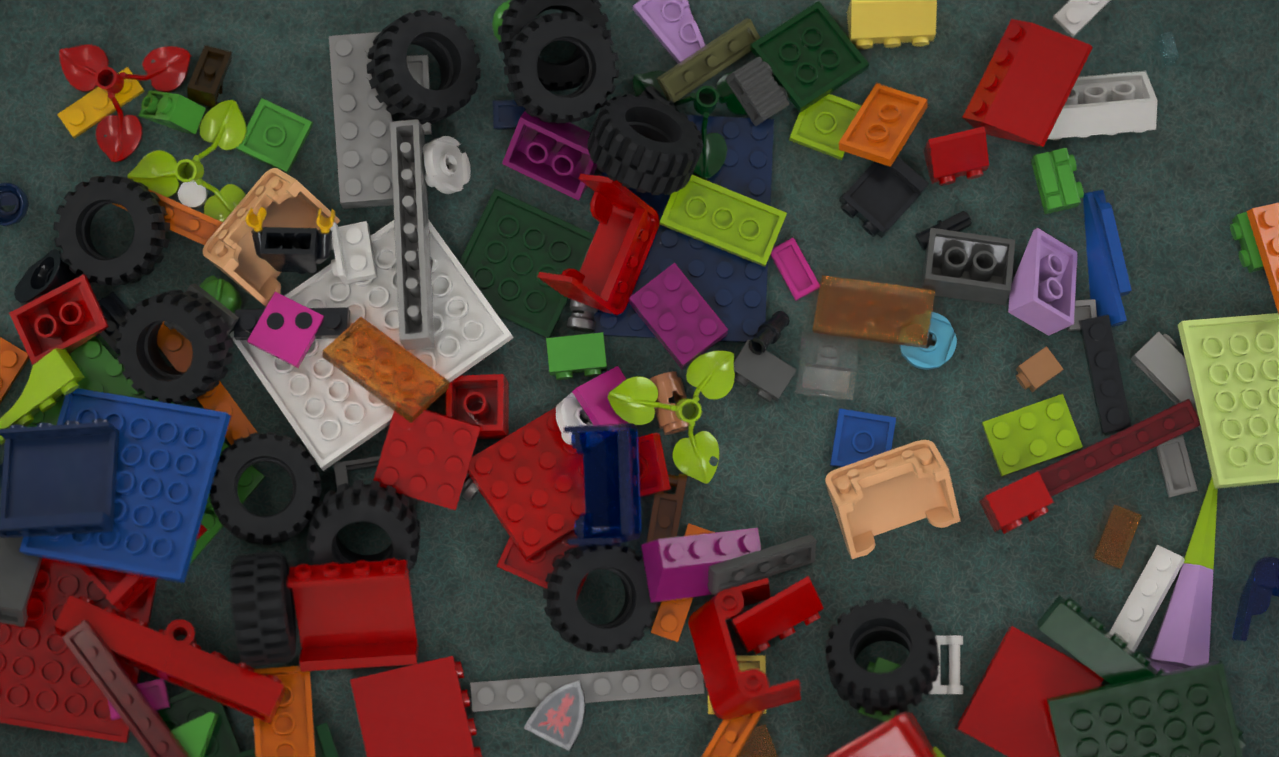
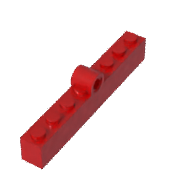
(176, 660)

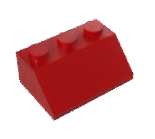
(778, 616)

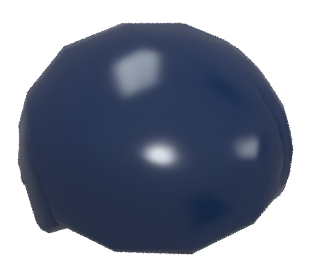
(12, 195)

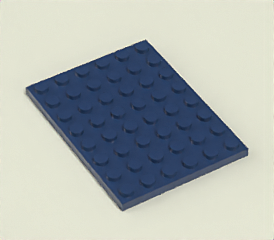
(725, 281)

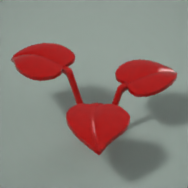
(88, 68)

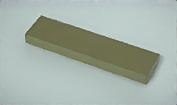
(708, 61)

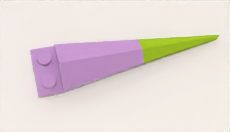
(1186, 625)

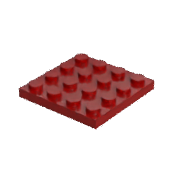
(532, 484)

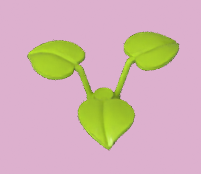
(160, 171)
(713, 377)

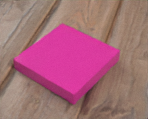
(289, 341)
(594, 397)

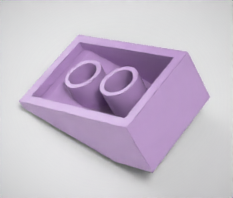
(1045, 284)

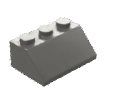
(968, 266)

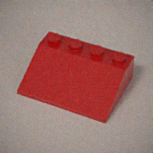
(1027, 83)

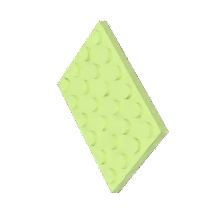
(1236, 394)

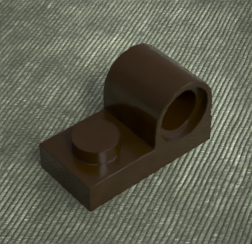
(209, 76)

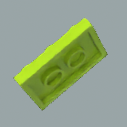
(1032, 435)

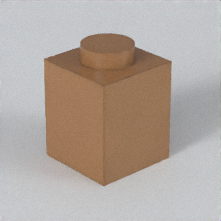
(1038, 370)

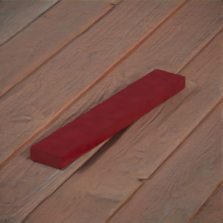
(1120, 447)
(122, 692)

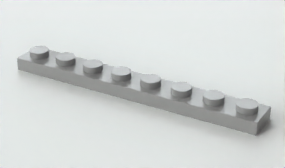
(596, 687)

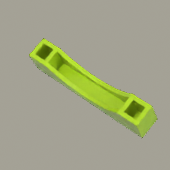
(48, 380)

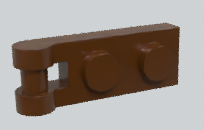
(667, 510)

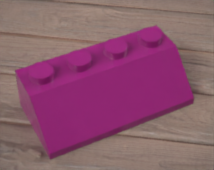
(681, 564)

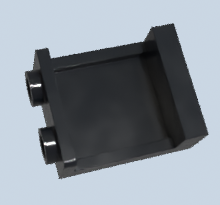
(883, 195)

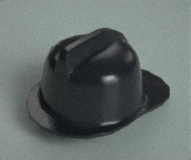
(43, 277)

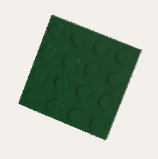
(510, 251)

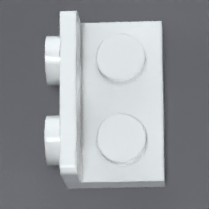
(353, 253)

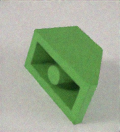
(196, 734)

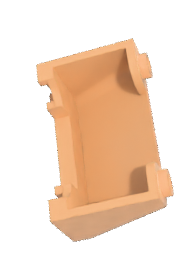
(232, 244)
(891, 493)

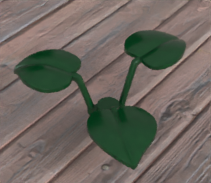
(705, 102)

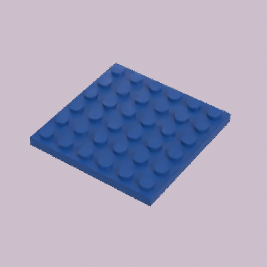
(161, 485)

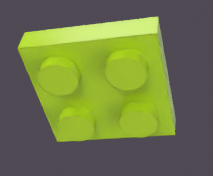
(824, 125)

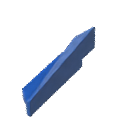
(1105, 258)

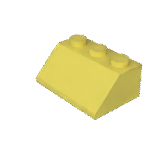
(891, 22)

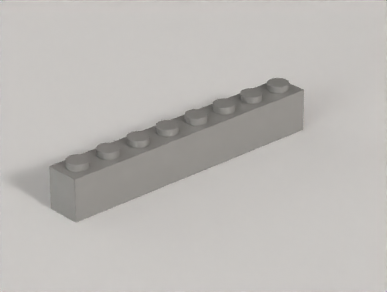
(412, 235)

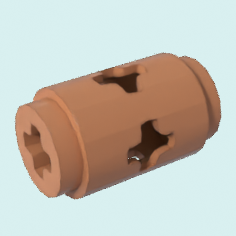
(667, 419)

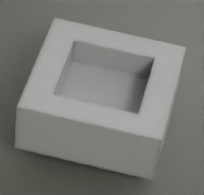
(1083, 310)

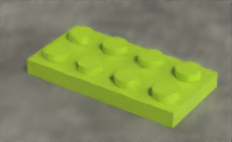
(724, 219)

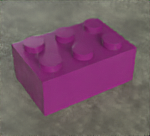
(551, 154)
(678, 316)

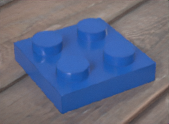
(860, 436)

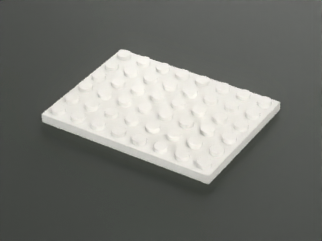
(328, 406)

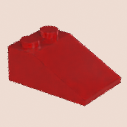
(59, 319)

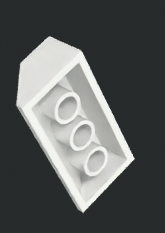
(1108, 106)

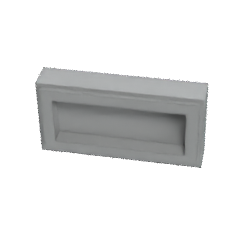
(1176, 467)

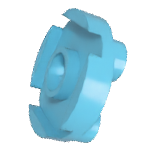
(936, 355)

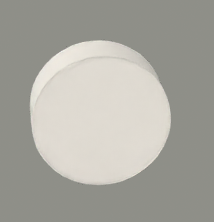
(192, 195)

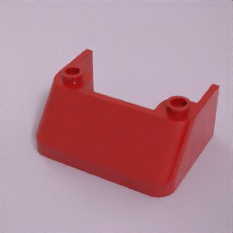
(615, 252)
(729, 690)

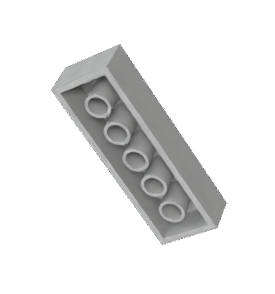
(360, 126)

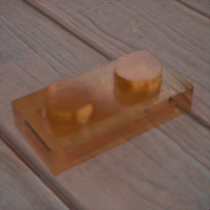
(1117, 536)

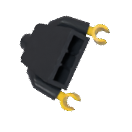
(292, 248)

